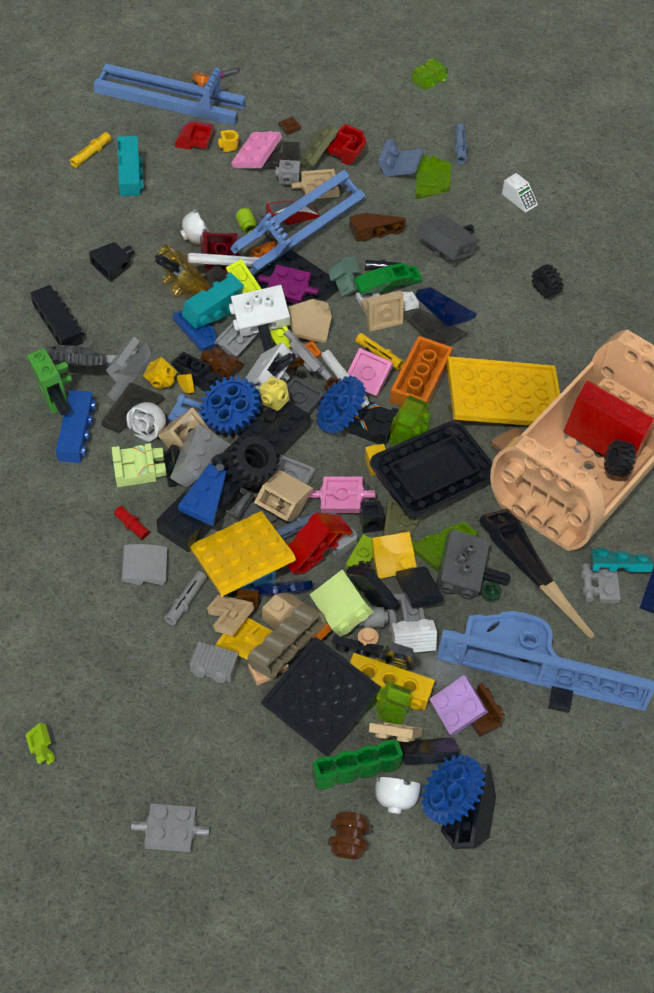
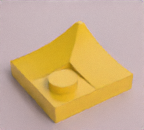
(392, 554)
(245, 639)

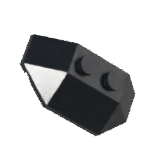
(476, 827)

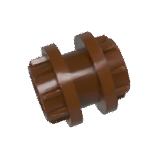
(349, 835)

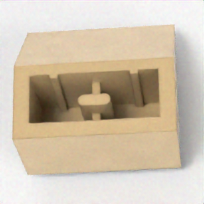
(283, 495)

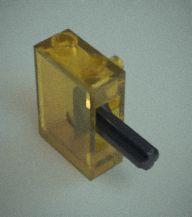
(182, 272)

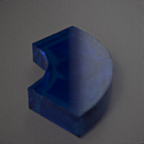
(283, 587)

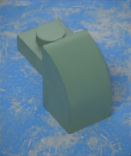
(343, 273)

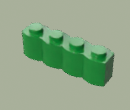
(360, 764)

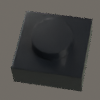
(560, 699)

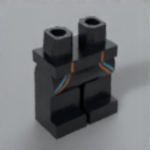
(373, 423)

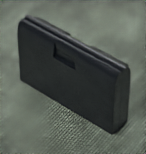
(372, 587)
(419, 587)
(429, 750)

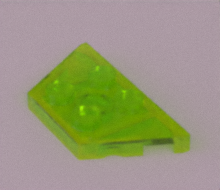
(432, 176)

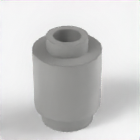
(376, 619)

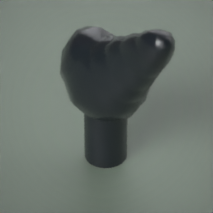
(219, 461)

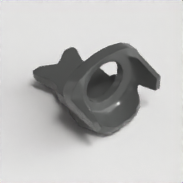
(247, 507)

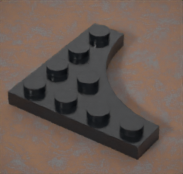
(393, 653)

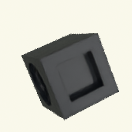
(371, 516)

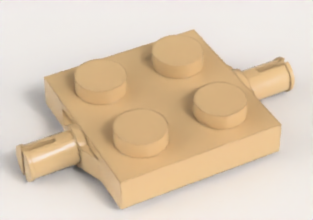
(312, 179)

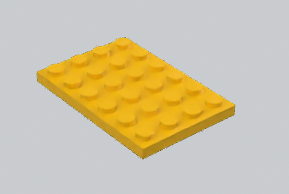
(500, 390)

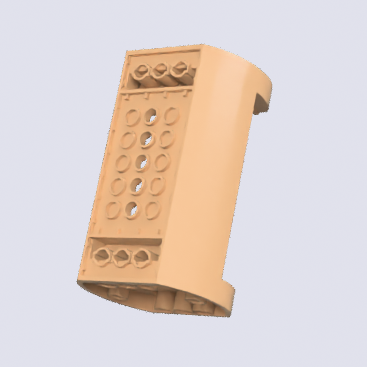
(543, 475)

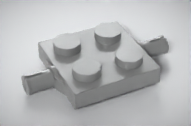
(303, 352)
(170, 827)

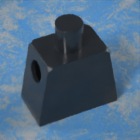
(111, 260)

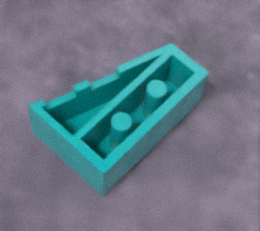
(129, 166)
(212, 304)

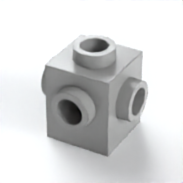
(289, 170)

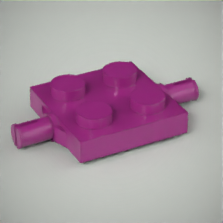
(293, 282)

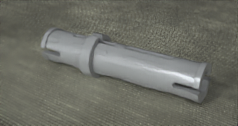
(181, 604)

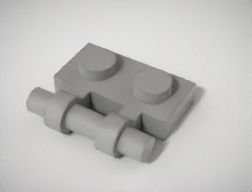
(607, 585)

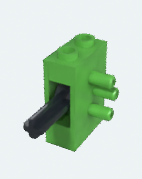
(49, 380)

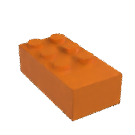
(421, 371)

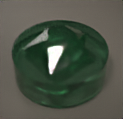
(491, 592)

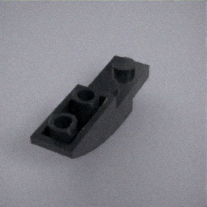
(200, 371)

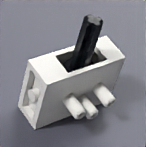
(260, 313)
(273, 364)

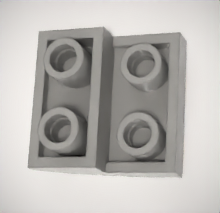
(144, 564)

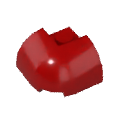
(195, 134)
(348, 144)

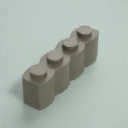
(284, 642)

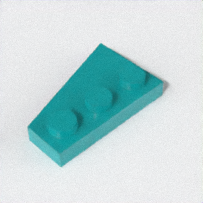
(621, 559)

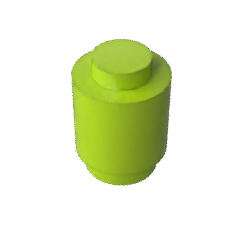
(246, 220)

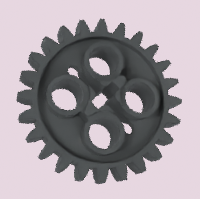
(75, 355)

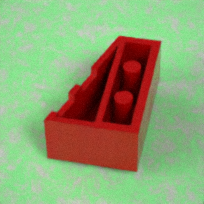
(315, 539)

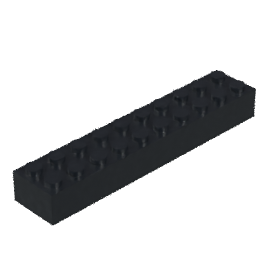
(282, 429)

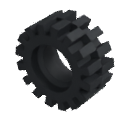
(547, 281)
(620, 458)

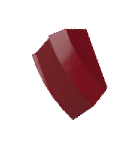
(217, 244)

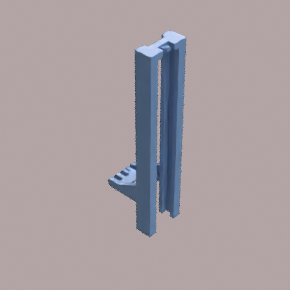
(202, 109)
(274, 223)

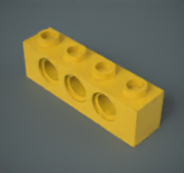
(382, 672)

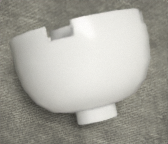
(193, 227)
(145, 418)
(396, 794)

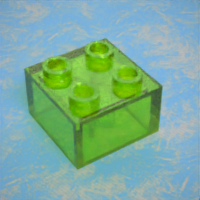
(410, 420)

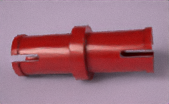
(131, 522)

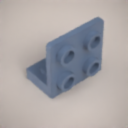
(398, 162)

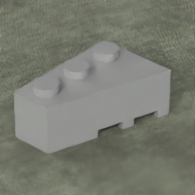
(196, 454)

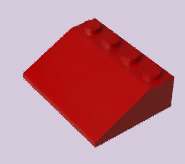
(605, 417)

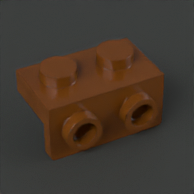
(221, 362)
(494, 717)

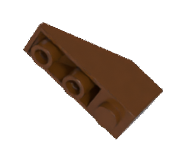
(375, 225)

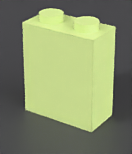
(341, 603)

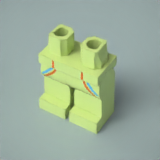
(137, 465)

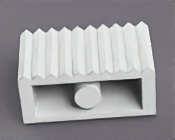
(416, 635)

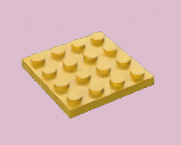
(242, 553)

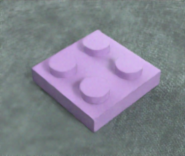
(458, 705)

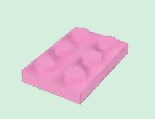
(256, 149)

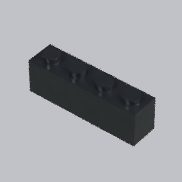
(56, 316)

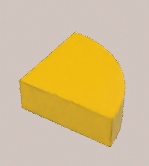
(186, 383)

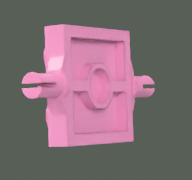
(342, 494)

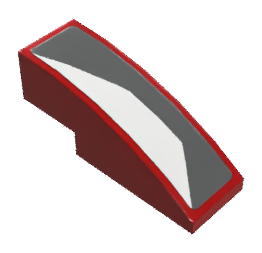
(305, 214)

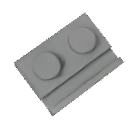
(232, 342)

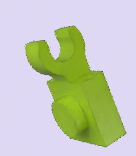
(38, 740)

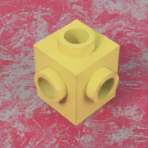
(274, 393)

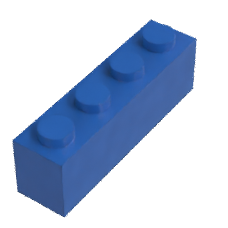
(75, 427)

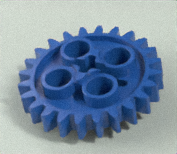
(340, 404)
(230, 405)
(453, 789)

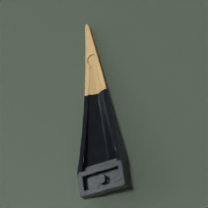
(513, 540)

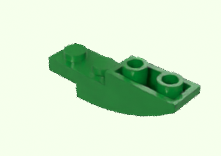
(387, 277)

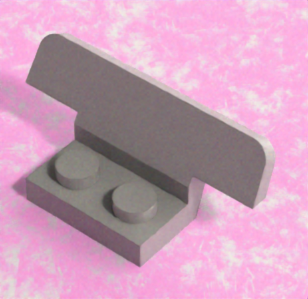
(127, 366)

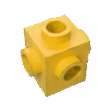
(160, 373)

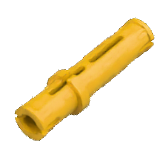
(94, 146)
(363, 340)

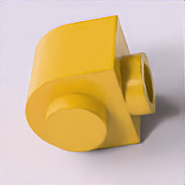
(228, 140)

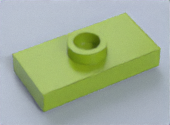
(362, 552)

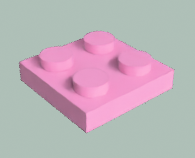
(370, 370)

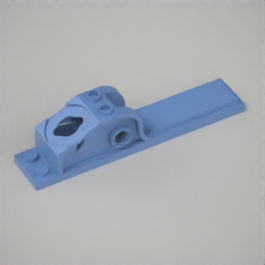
(531, 639)

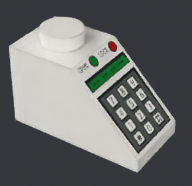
(519, 192)

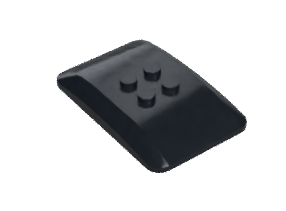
(433, 468)

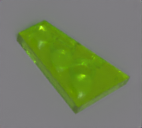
(431, 547)

